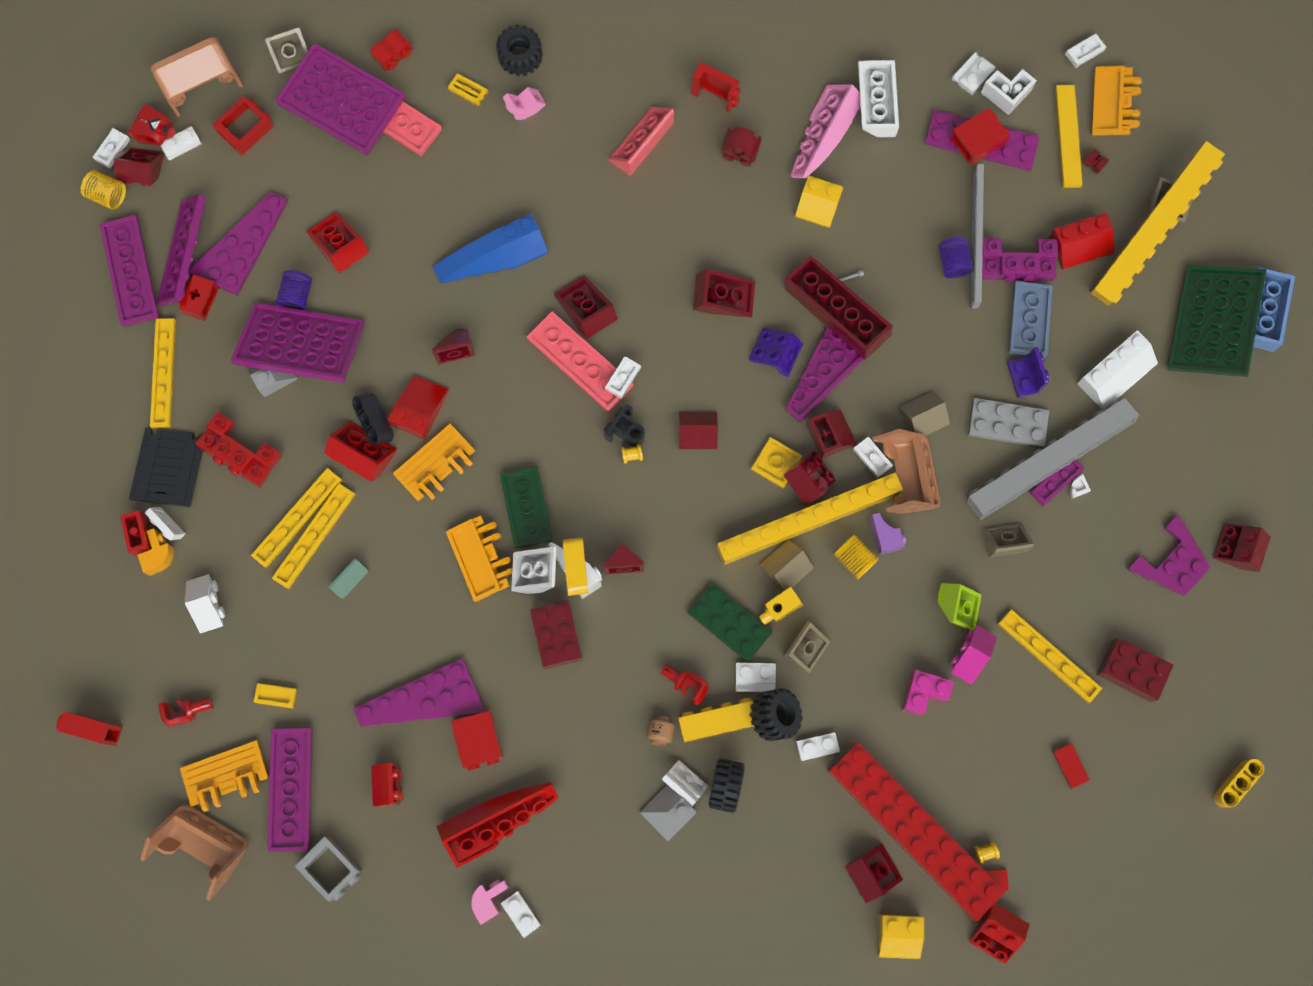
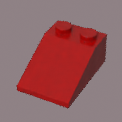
(338, 242)
(418, 407)

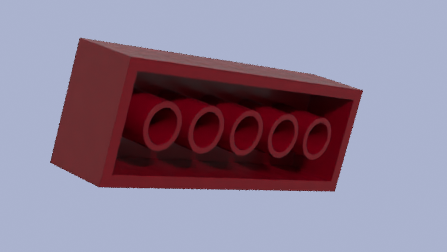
(838, 307)

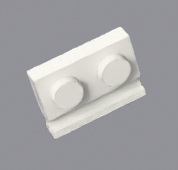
(973, 73)
(755, 677)
(685, 782)

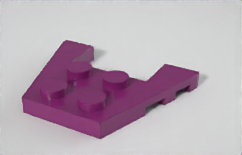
(1181, 567)

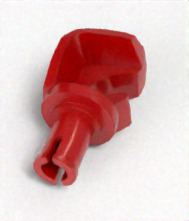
(687, 680)
(187, 713)

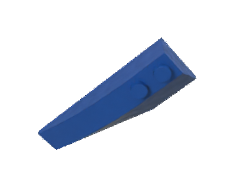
(498, 250)

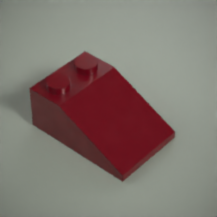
(723, 294)
(586, 306)

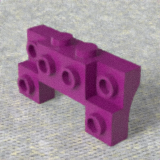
(1019, 266)

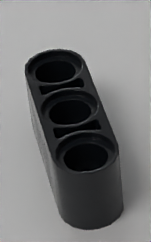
(372, 419)

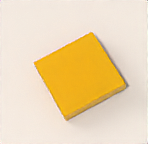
(775, 461)

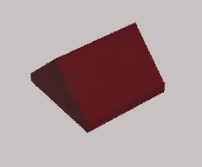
(698, 430)
(623, 561)

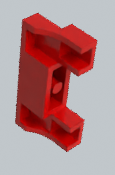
(235, 456)

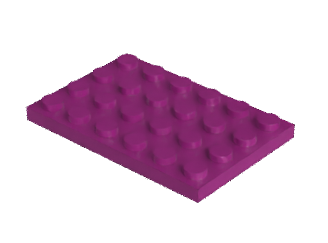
(340, 99)
(298, 342)

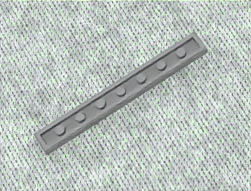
(977, 236)

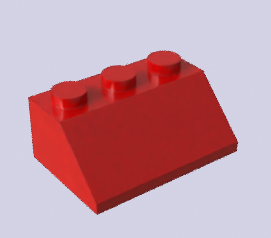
(1084, 240)
(353, 450)

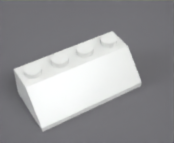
(878, 97)
(1119, 370)

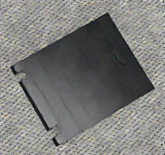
(166, 465)

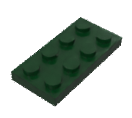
(526, 507)
(730, 622)

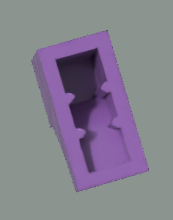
(886, 537)

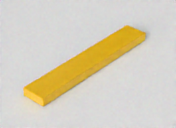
(1068, 136)
(163, 373)
(296, 518)
(313, 536)
(1049, 656)

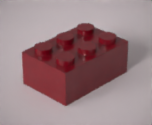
(556, 635)
(1135, 670)

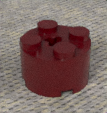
(741, 145)

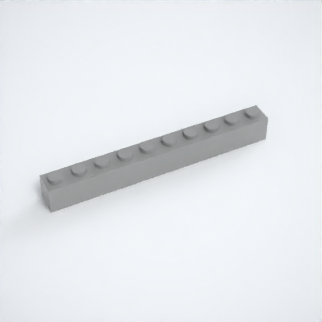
(1052, 458)

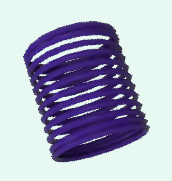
(950, 259)
(293, 289)

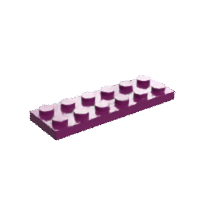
(1017, 152)
(181, 250)
(129, 270)
(290, 790)

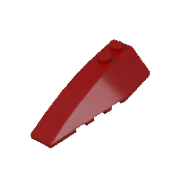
(486, 824)

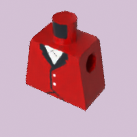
(151, 127)

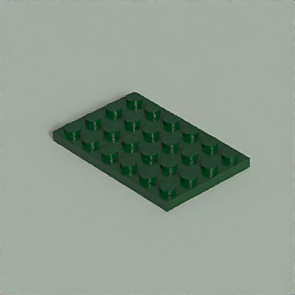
(1217, 320)

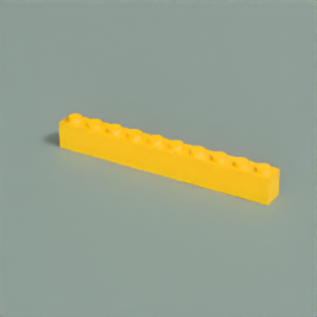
(1157, 223)
(809, 518)

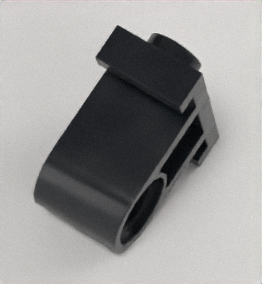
(624, 426)

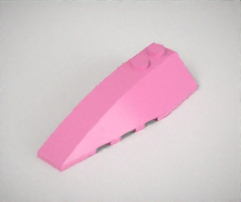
(828, 125)

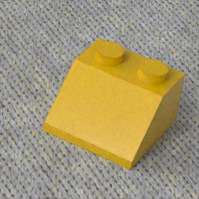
(819, 201)
(901, 936)

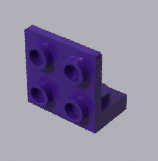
(776, 350)
(1028, 374)

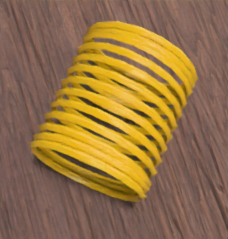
(101, 190)
(871, 560)

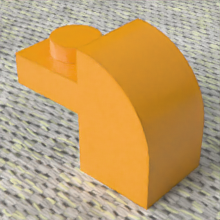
(159, 556)

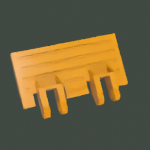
(1112, 98)
(433, 462)
(476, 557)
(226, 773)

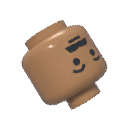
(660, 731)

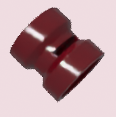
(1096, 161)

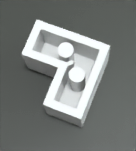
(1008, 93)
(202, 603)

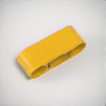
(575, 566)
(1247, 779)

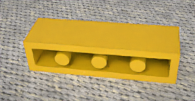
(716, 721)

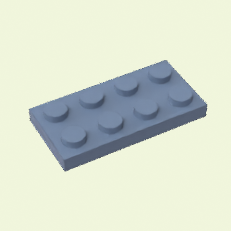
(1030, 318)

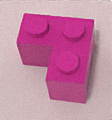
(974, 655)
(921, 688)

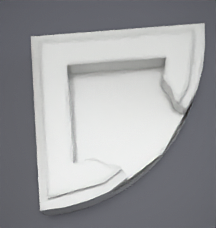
(1079, 487)

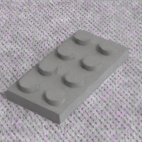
(1008, 423)

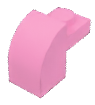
(525, 104)
(482, 901)

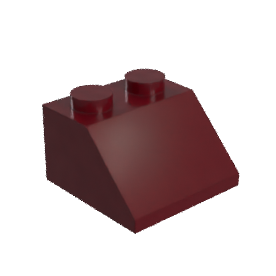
(138, 166)
(874, 873)

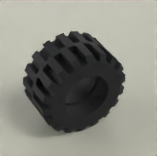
(515, 38)
(776, 714)
(726, 785)

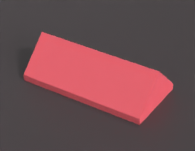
(642, 139)

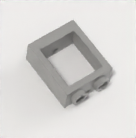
(314, 854)

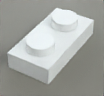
(1085, 50)
(180, 143)
(111, 148)
(623, 377)
(872, 457)
(165, 523)
(818, 746)
(520, 914)

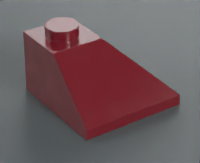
(454, 347)

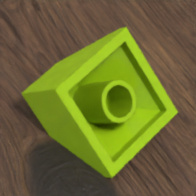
(959, 604)

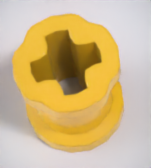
(631, 453)
(986, 852)

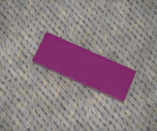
(1056, 482)

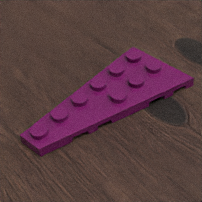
(236, 253)
(826, 370)
(433, 696)

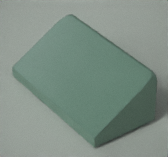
(348, 579)

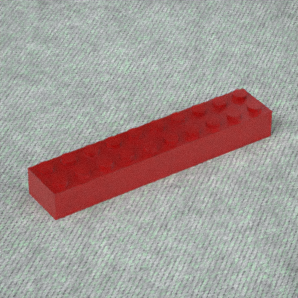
(916, 832)

